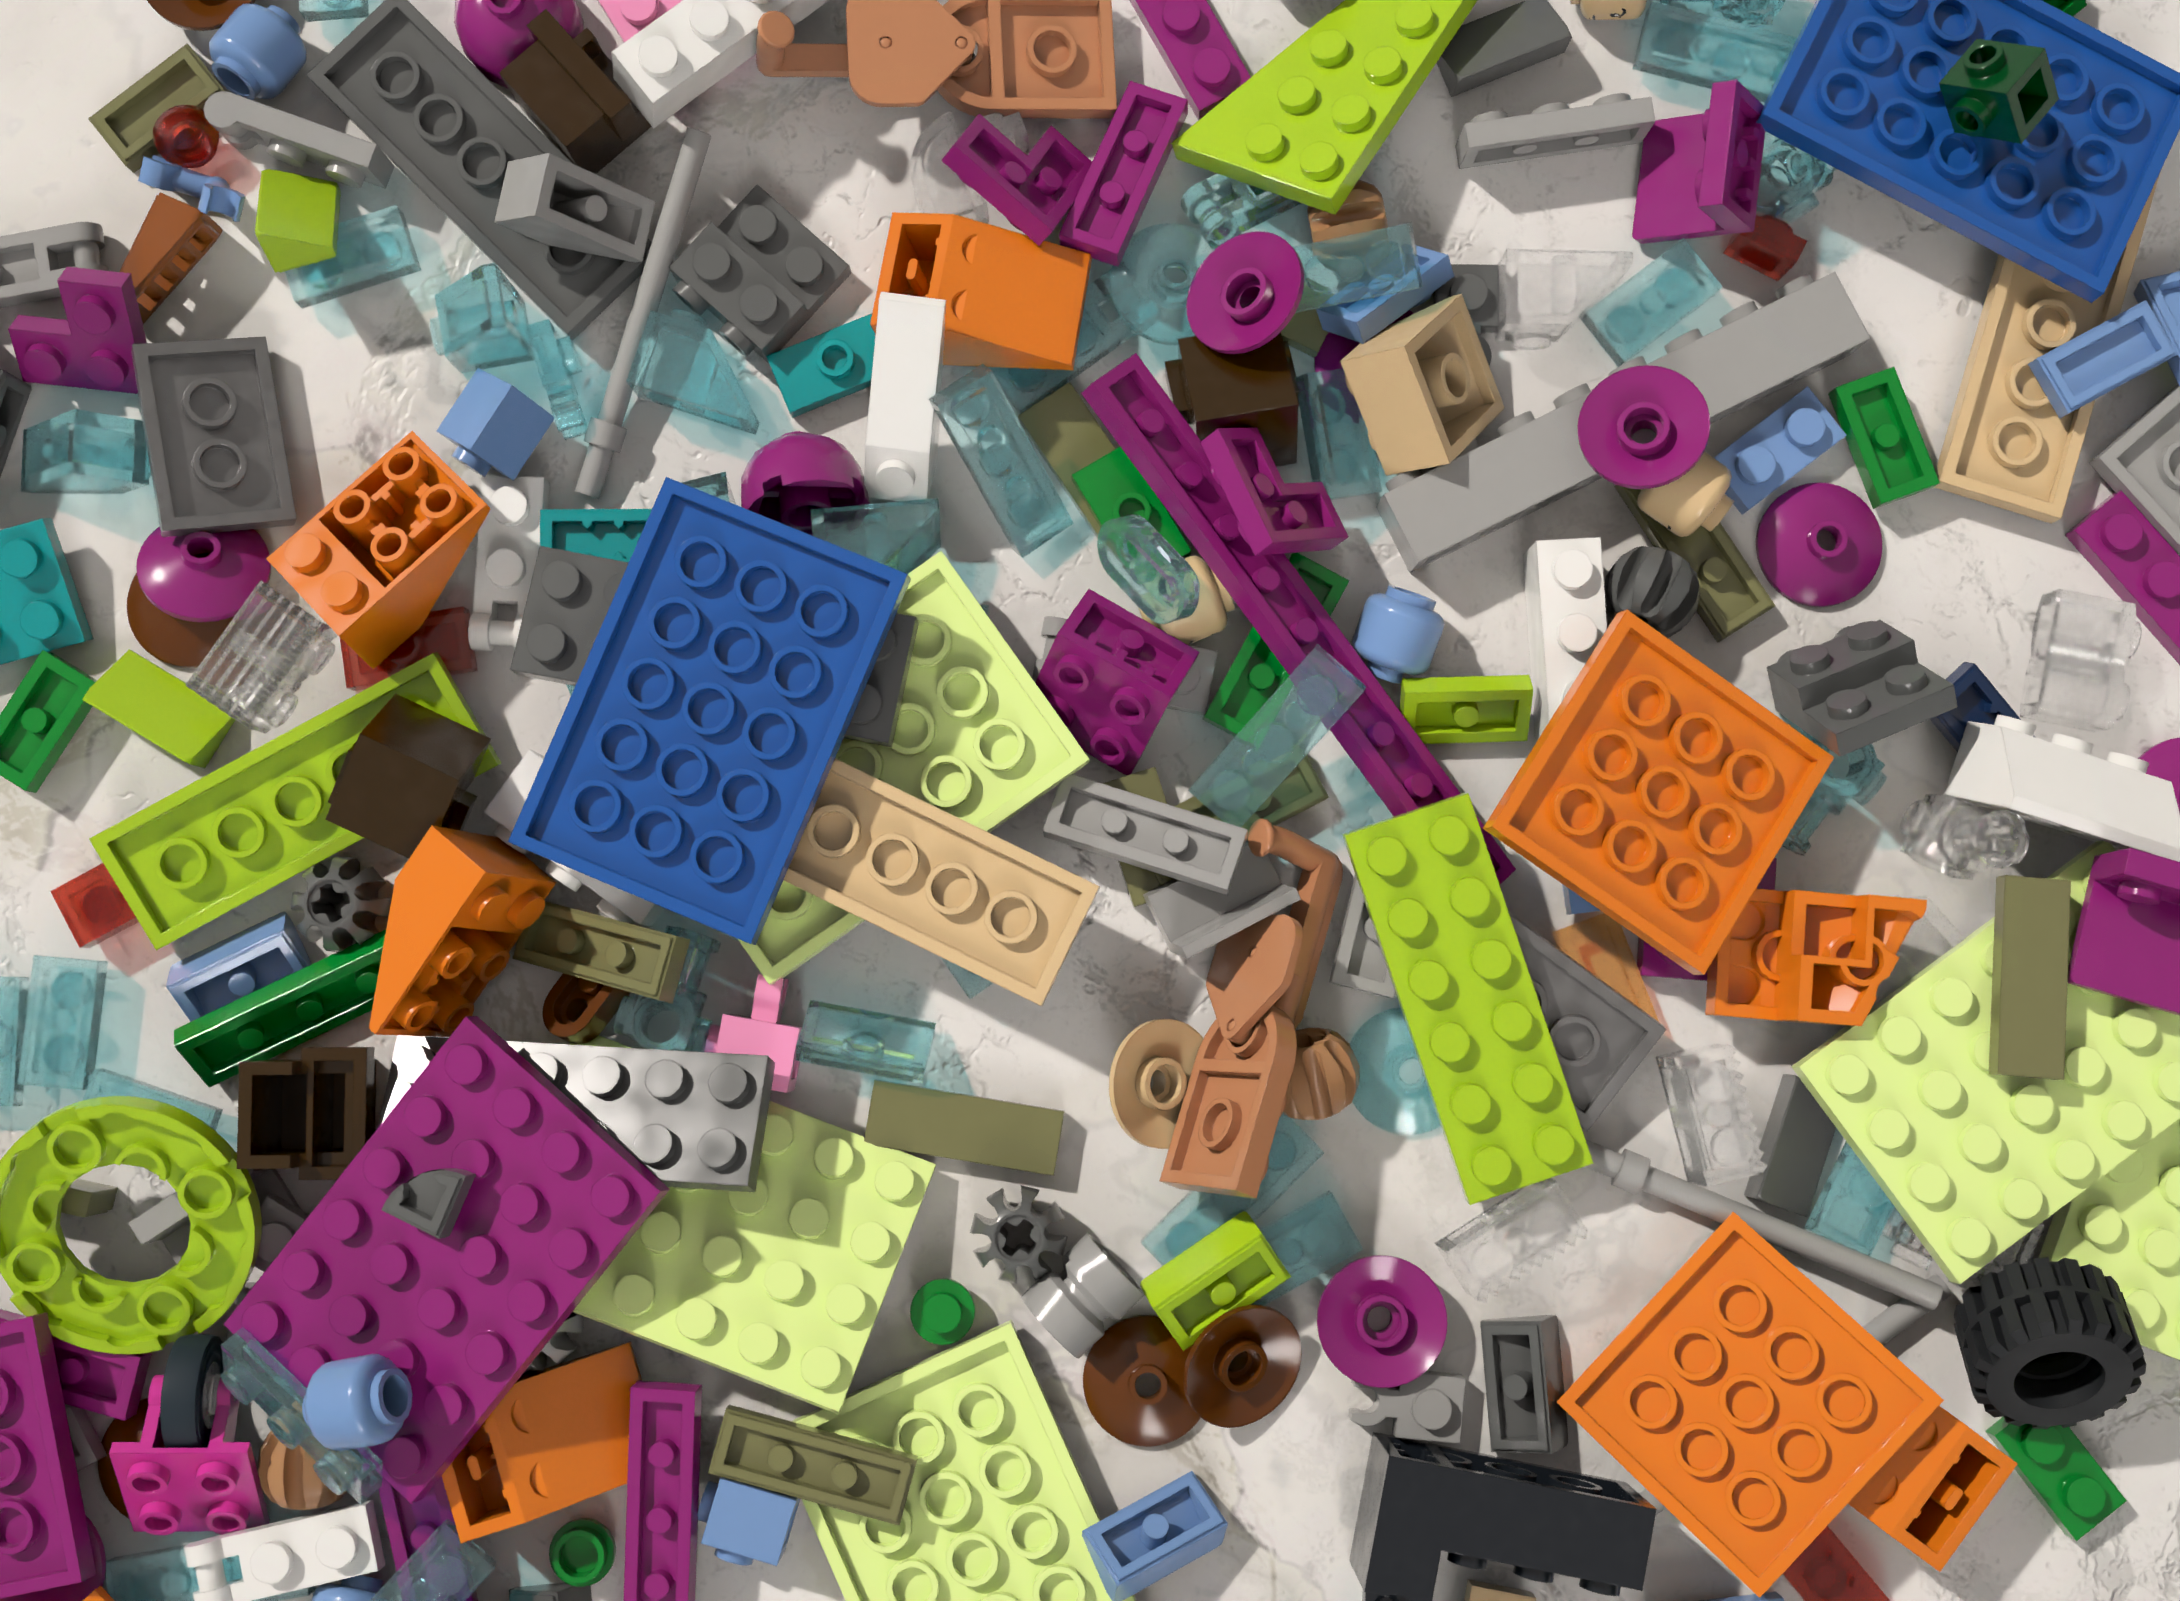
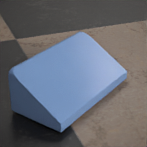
(237, 966)
(1154, 1536)

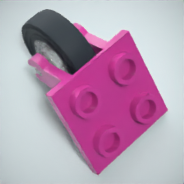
(187, 1464)

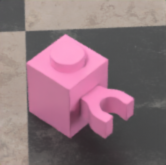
(761, 1033)

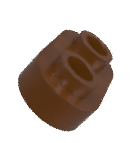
(580, 1008)

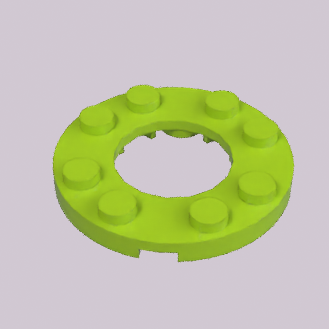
(110, 1312)

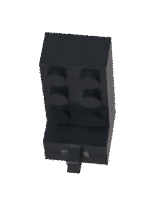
(1493, 1509)

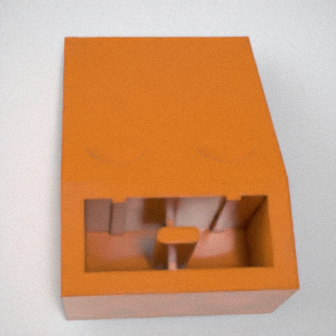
(1001, 290)
(384, 548)
(452, 929)
(546, 1444)
(1935, 1487)

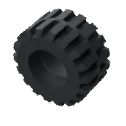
(2048, 1343)

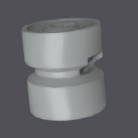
(1082, 1296)

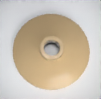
(1168, 1054)

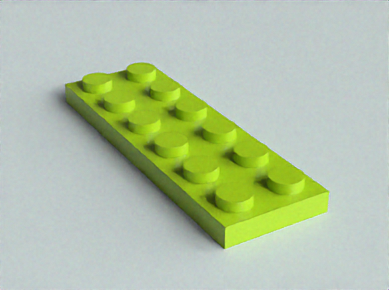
(257, 814)
(1467, 998)

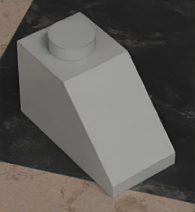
(573, 208)

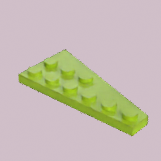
(1325, 101)

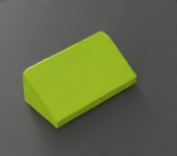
(297, 219)
(160, 709)
(1212, 1277)

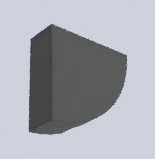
(431, 1200)

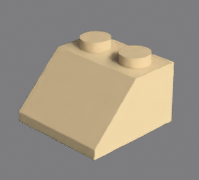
(1423, 387)

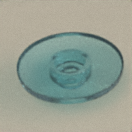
(1143, 293)
(1382, 1095)

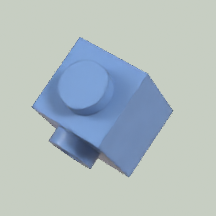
(494, 426)
(746, 1521)

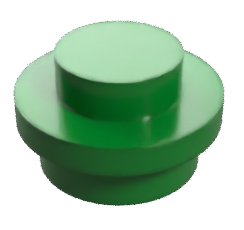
(942, 1311)
(582, 1552)

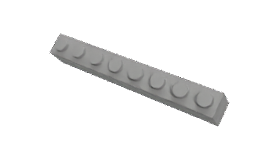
(1542, 457)

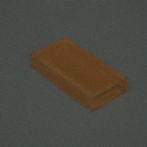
(1604, 951)

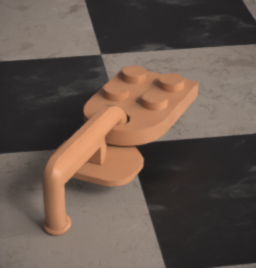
(1028, 55)
(1249, 1052)

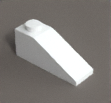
(901, 420)

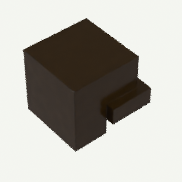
(572, 95)
(1238, 392)
(406, 776)
(306, 1111)

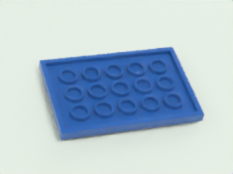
(2060, 203)
(710, 710)

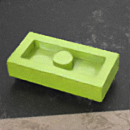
(1468, 708)

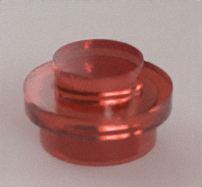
(185, 136)

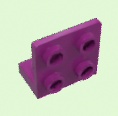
(1702, 170)
(1112, 679)
(2130, 930)

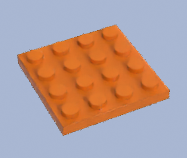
(1659, 793)
(1748, 1403)

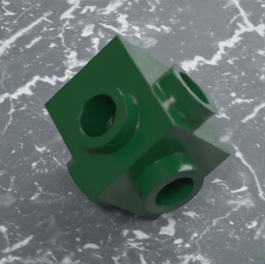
(1999, 90)

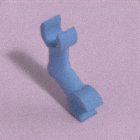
(211, 190)

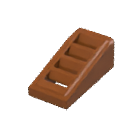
(167, 250)

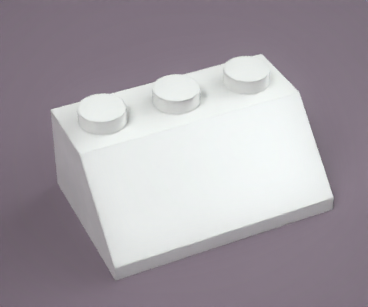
(2066, 787)

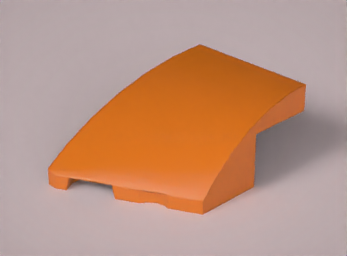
(1809, 956)

